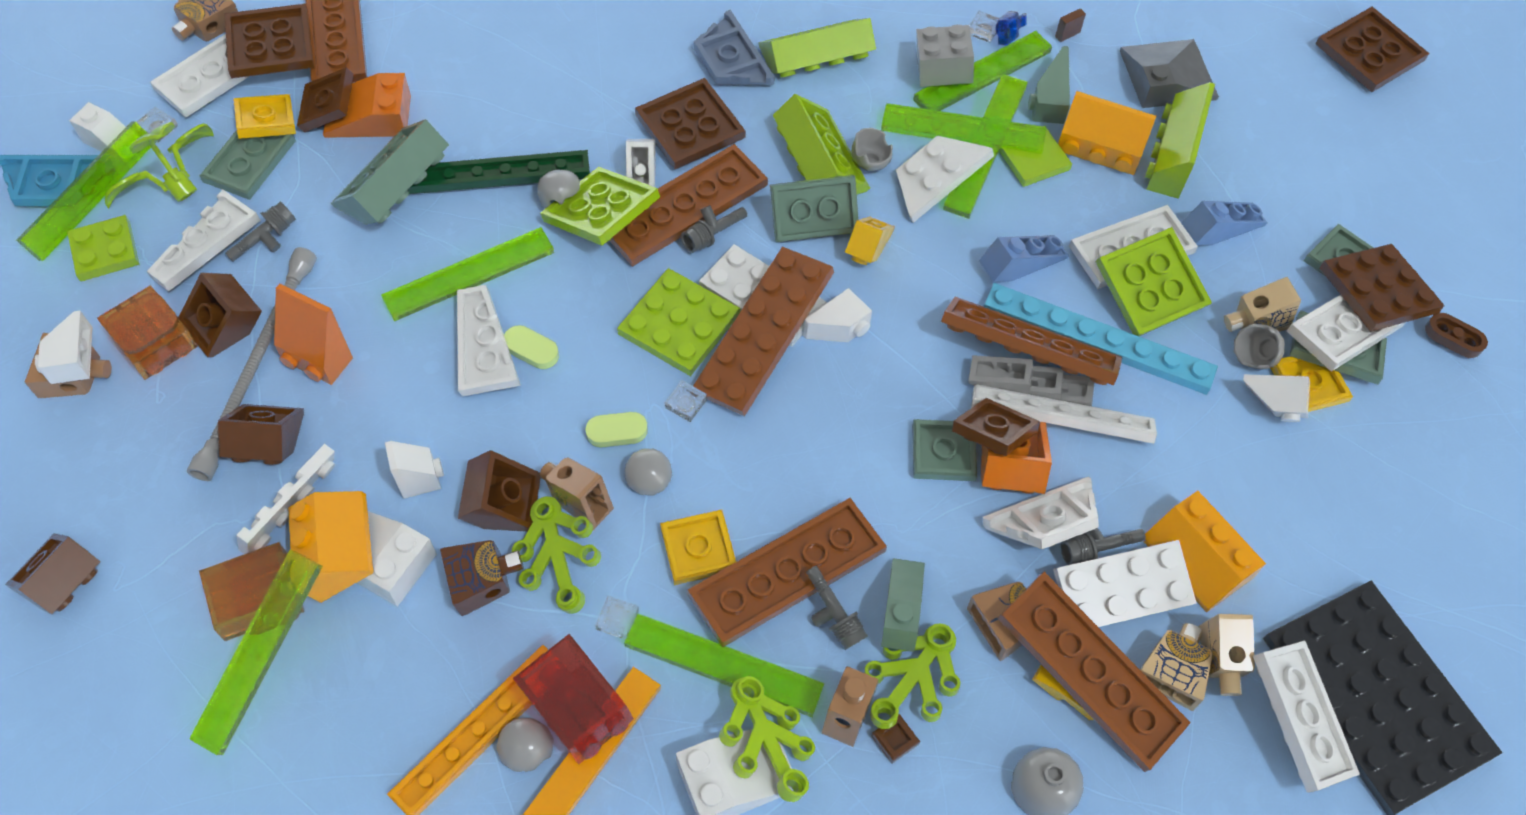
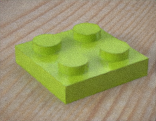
(103, 248)

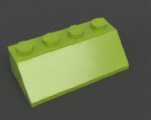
(819, 46)
(1179, 140)
(816, 142)

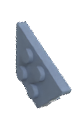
(731, 55)

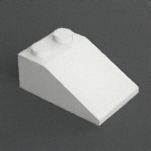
(397, 558)
(714, 784)

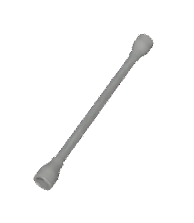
(206, 460)

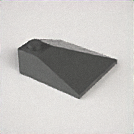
(1164, 70)

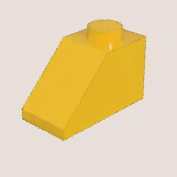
(868, 240)

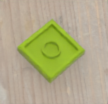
(1036, 167)

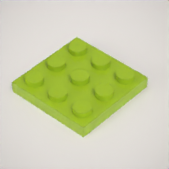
(601, 206)
(1153, 282)
(678, 321)

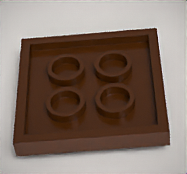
(268, 40)
(1372, 49)
(690, 123)
(1381, 287)

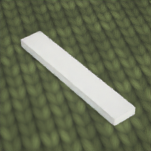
(1071, 414)

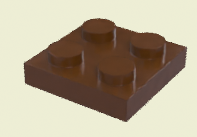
(325, 100)
(995, 426)

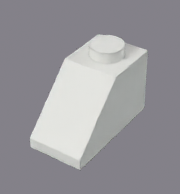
(96, 126)
(641, 160)
(839, 319)
(66, 350)
(1282, 395)
(413, 468)

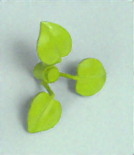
(175, 181)

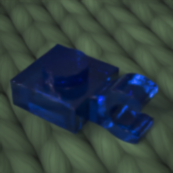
(1008, 27)

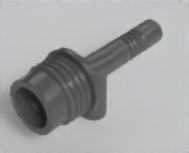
(277, 219)
(703, 232)
(1086, 546)
(848, 628)

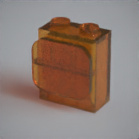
(147, 332)
(238, 588)

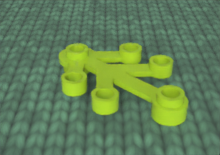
(554, 550)
(916, 671)
(769, 735)

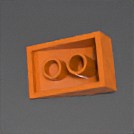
(375, 108)
(309, 336)
(1023, 469)

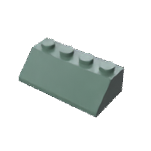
(392, 173)

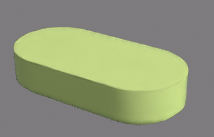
(531, 347)
(616, 429)

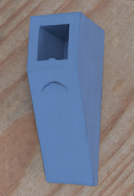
(1220, 221)
(1021, 255)

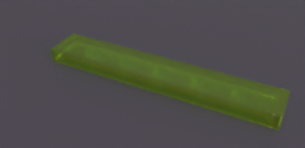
(986, 72)
(957, 126)
(990, 134)
(83, 194)
(467, 273)
(255, 653)
(722, 664)

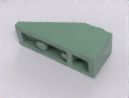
(1052, 93)
(903, 605)

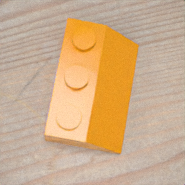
(1106, 132)
(336, 534)
(1212, 549)

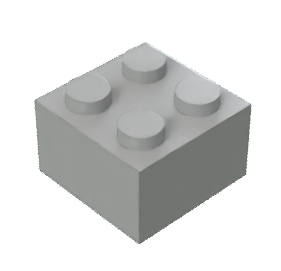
(945, 55)

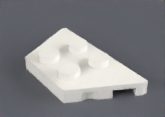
(938, 171)
(1049, 516)

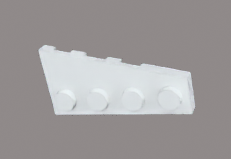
(200, 243)
(482, 347)
(268, 518)

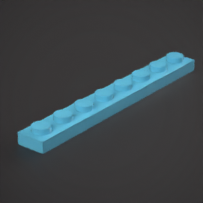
(1134, 350)

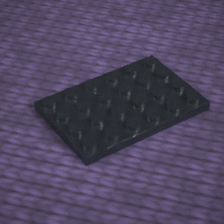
(1389, 698)

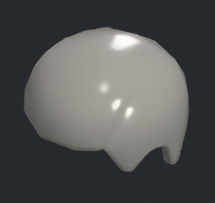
(871, 149)
(557, 186)
(1259, 346)
(648, 472)
(524, 744)

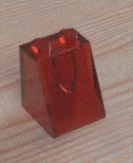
(574, 699)

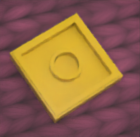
(264, 116)
(1326, 387)
(697, 546)

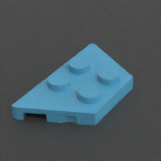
(41, 178)

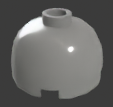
(1047, 782)

